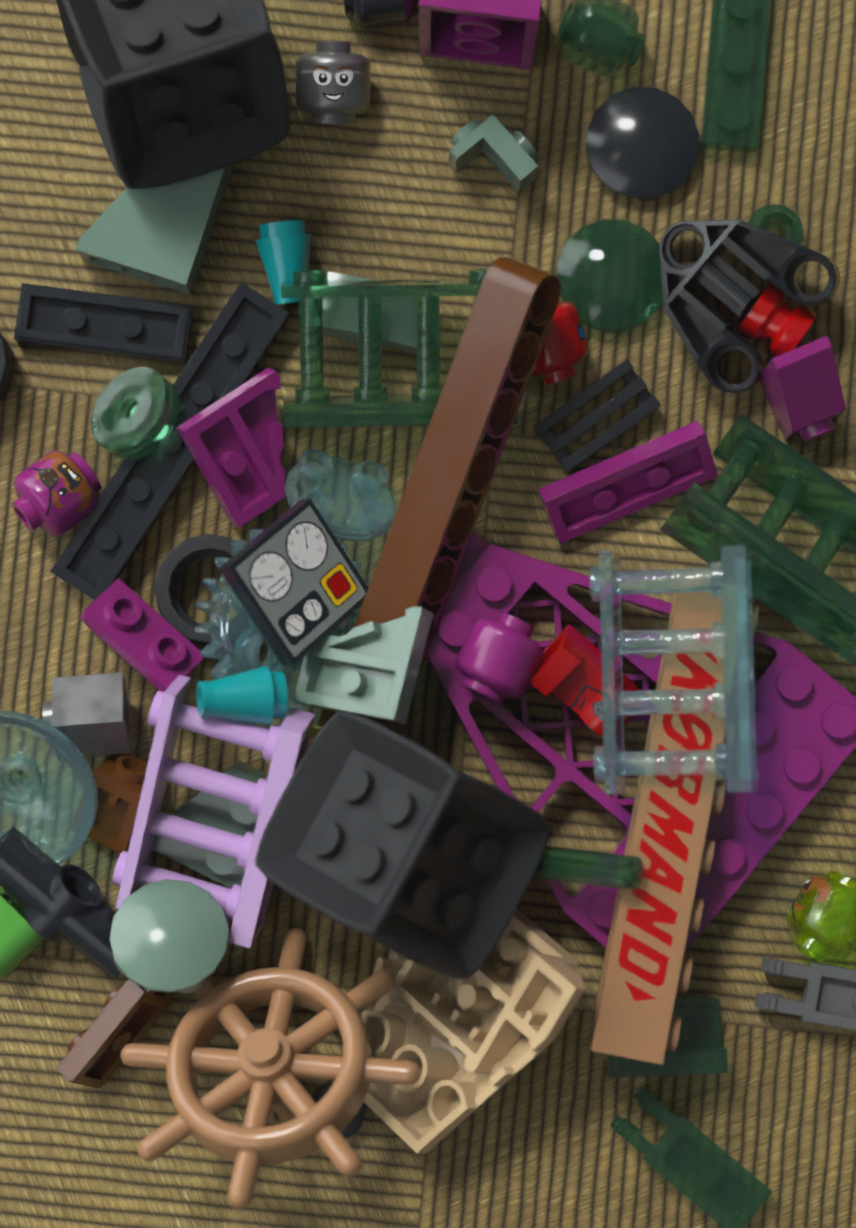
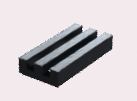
(636, 387)

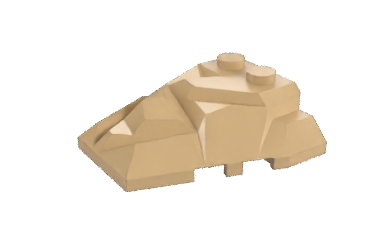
(467, 1031)

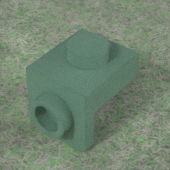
(508, 153)

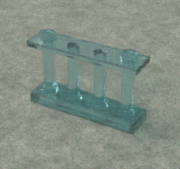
(728, 700)

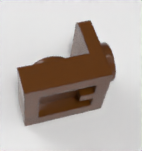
(119, 791)

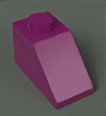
(804, 390)

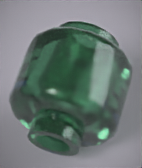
(600, 35)

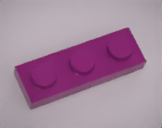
(628, 482)

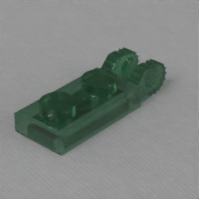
(696, 1165)

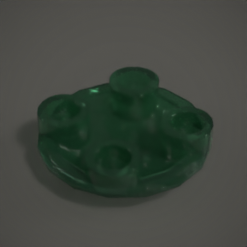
(611, 275)

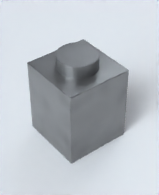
(92, 712)

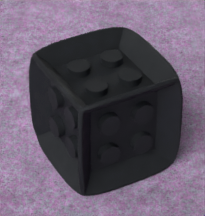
(178, 83)
(402, 846)

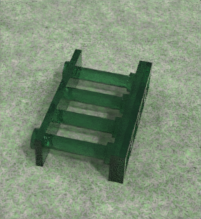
(370, 400)
(779, 576)

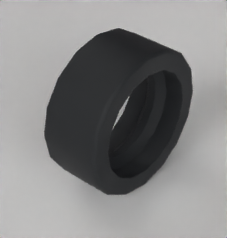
(169, 575)

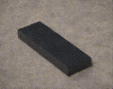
(104, 324)

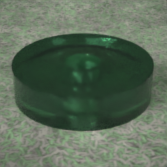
(135, 413)

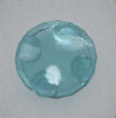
(350, 501)

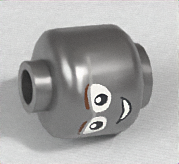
(333, 83)

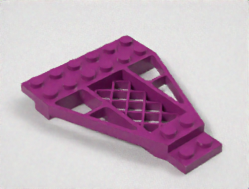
(800, 725)

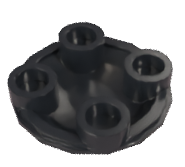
(642, 143)

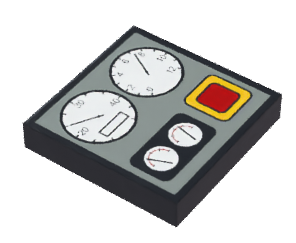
(295, 582)

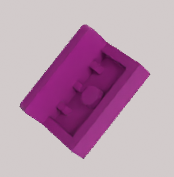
(141, 636)

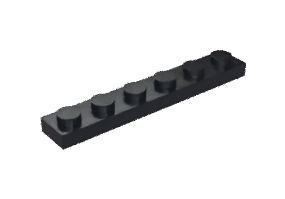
(147, 484)

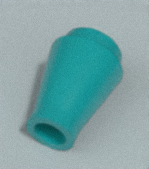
(282, 250)
(246, 696)

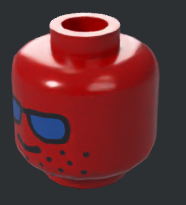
(563, 345)

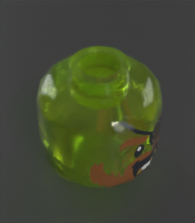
(825, 917)

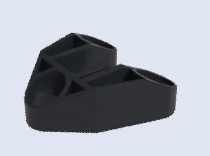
(698, 323)

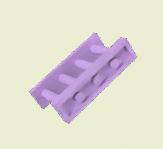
(280, 744)

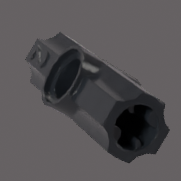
(58, 899)

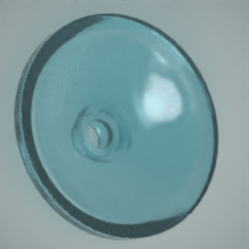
(61, 795)

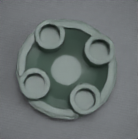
(169, 936)

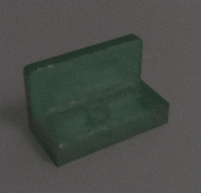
(697, 1049)

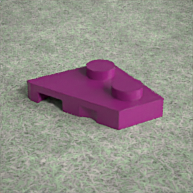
(240, 448)

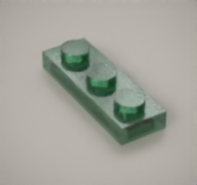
(734, 75)

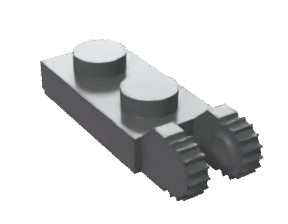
(827, 993)

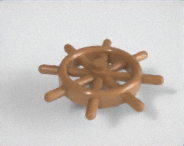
(270, 1069)

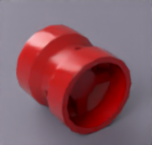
(774, 320)

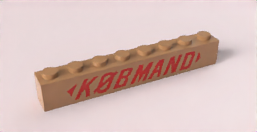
(668, 833)

